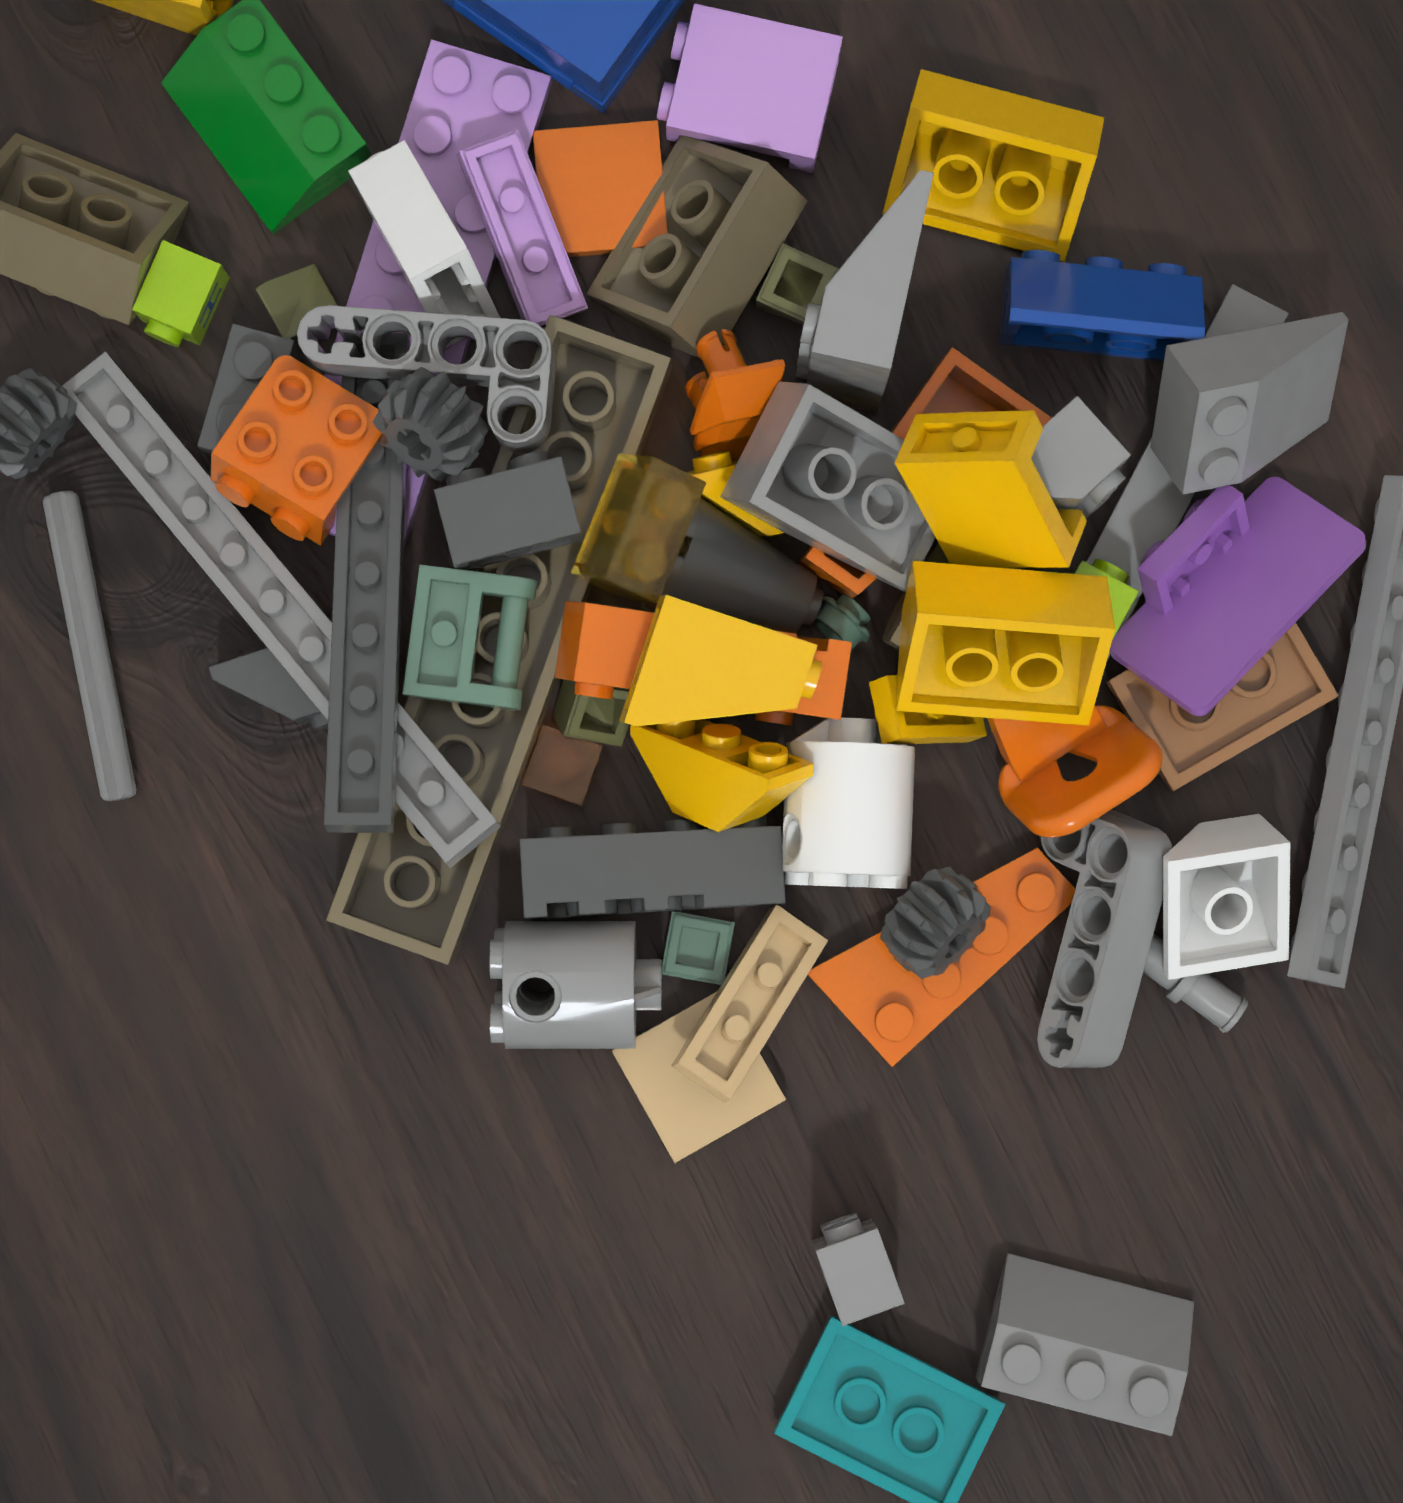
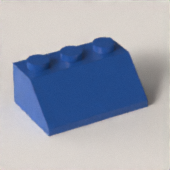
(1099, 306)

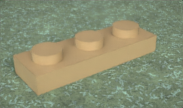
(749, 1003)

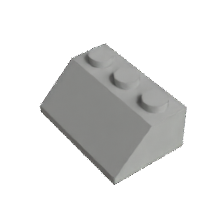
(1079, 459)
(1087, 1344)

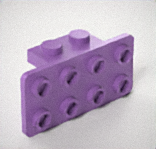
(1231, 588)

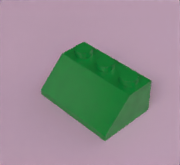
(264, 114)

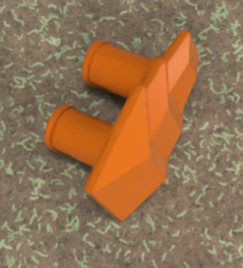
(731, 398)

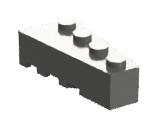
(651, 870)

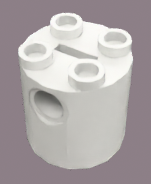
(855, 811)

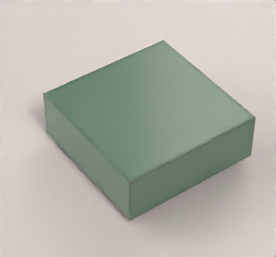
(697, 948)

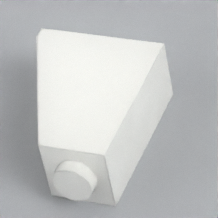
(421, 235)

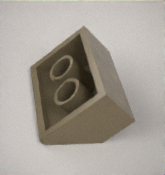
(80, 227)
(722, 235)

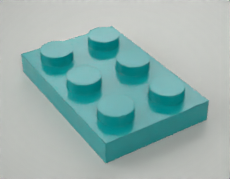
(888, 1416)

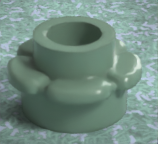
(843, 620)

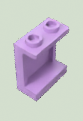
(751, 84)

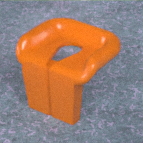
(1035, 786)

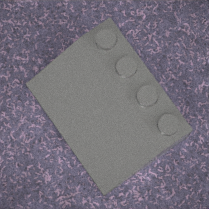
(855, 332)

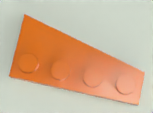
(898, 1007)

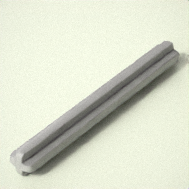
(89, 646)

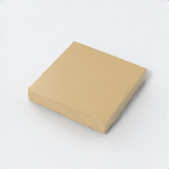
(677, 1106)

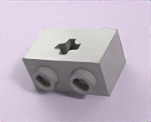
(856, 1268)

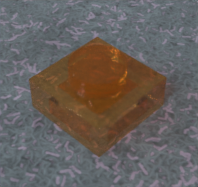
(562, 766)

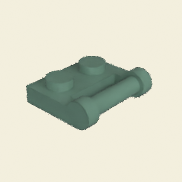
(447, 636)

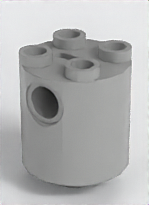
(593, 982)

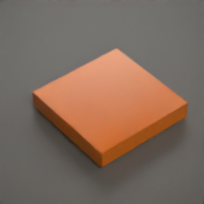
(598, 183)

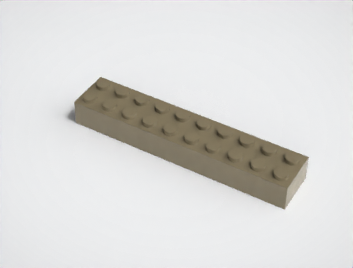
(396, 880)

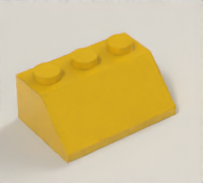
(999, 163)
(1003, 643)

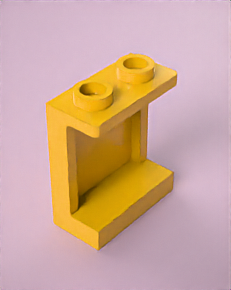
(984, 491)

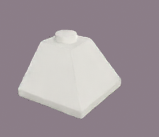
(1226, 897)

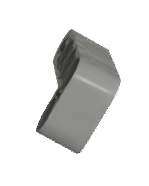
(429, 338)
(1103, 938)

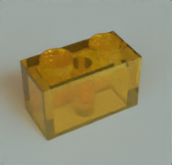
(638, 527)

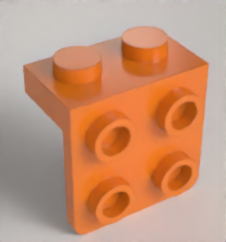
(295, 449)

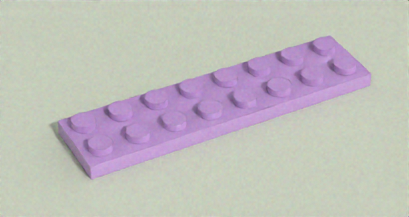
(455, 105)

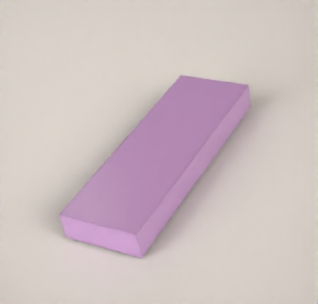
(521, 229)

